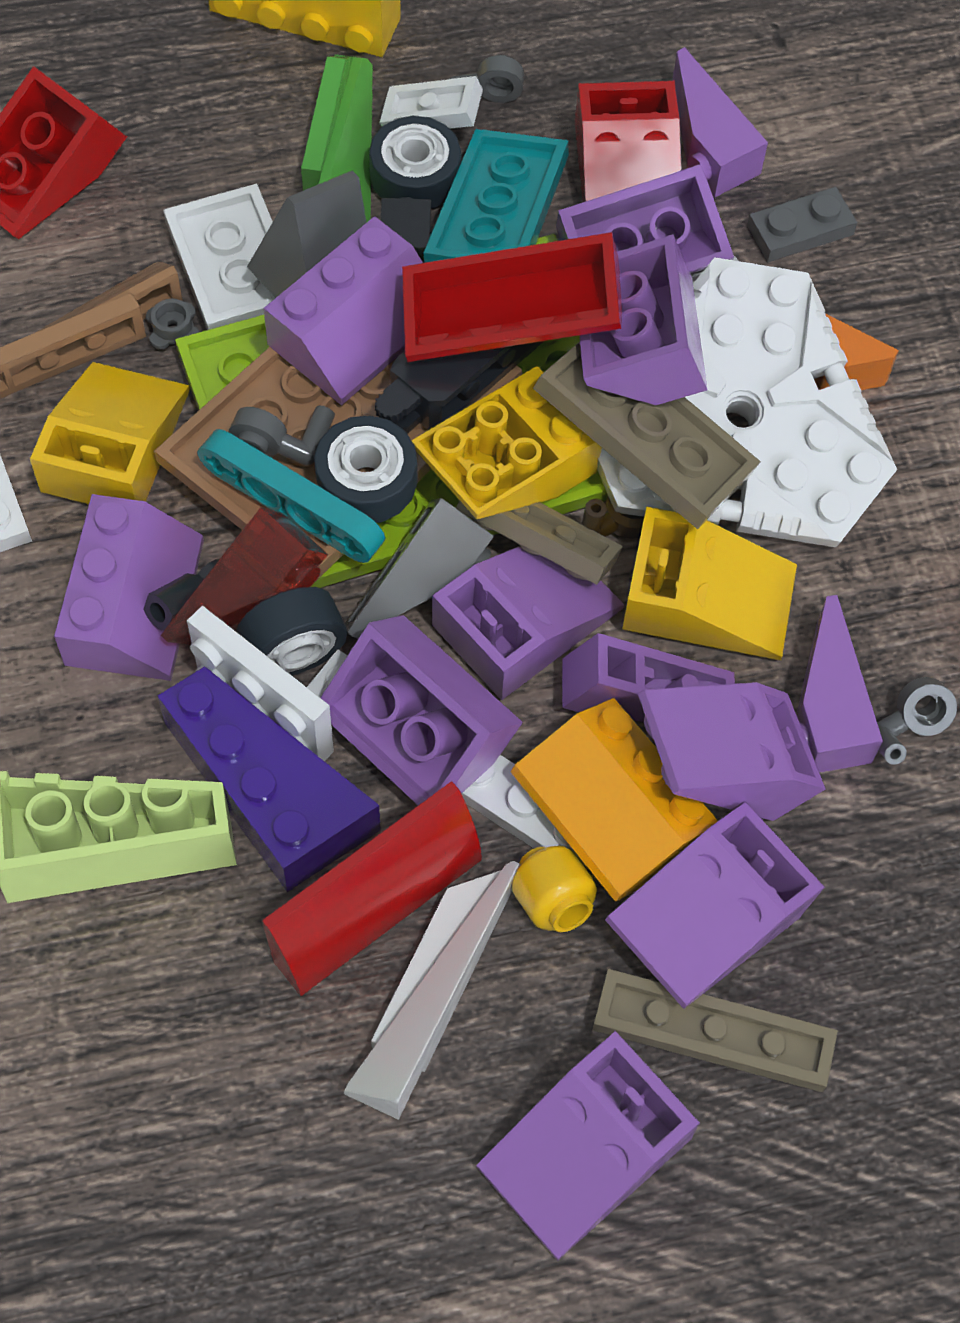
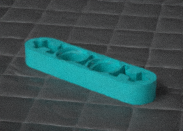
(292, 495)

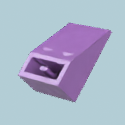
(518, 616)
(732, 746)
(715, 904)
(588, 1145)

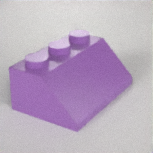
(653, 210)
(346, 312)
(659, 344)
(119, 560)
(416, 711)

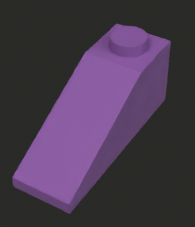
(715, 129)
(621, 669)
(834, 698)

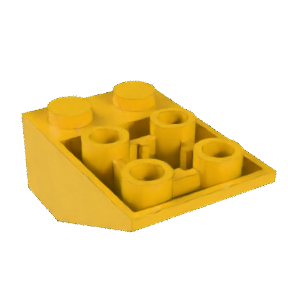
(107, 435)
(509, 450)
(708, 587)

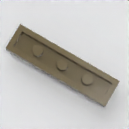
(717, 1031)

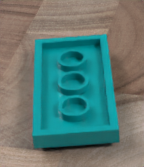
(498, 195)

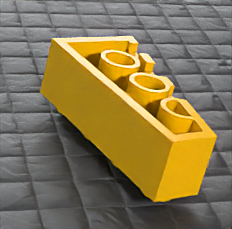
(347, 23)

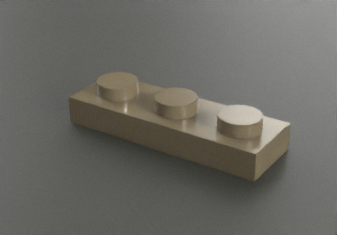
(555, 537)

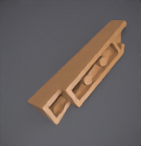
(89, 330)

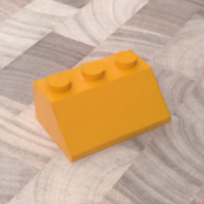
(609, 799)

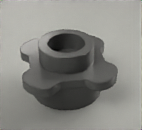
(169, 313)

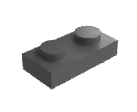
(801, 224)

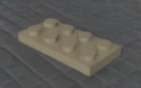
(664, 445)

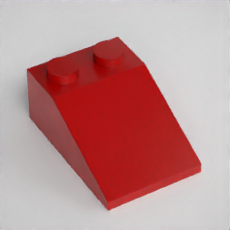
(48, 151)

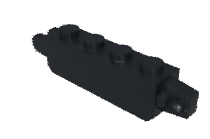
(443, 386)

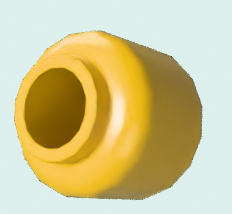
(554, 888)

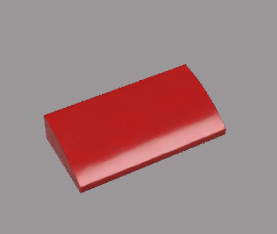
(512, 297)
(373, 889)

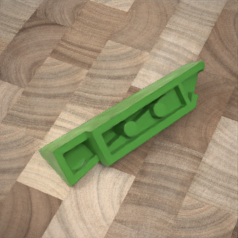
(341, 125)

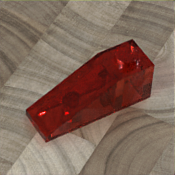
(261, 562)

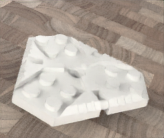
(816, 447)

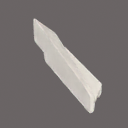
(430, 991)

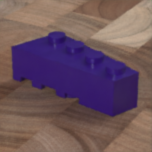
(275, 787)

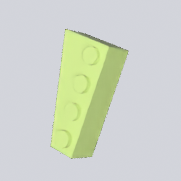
(107, 832)

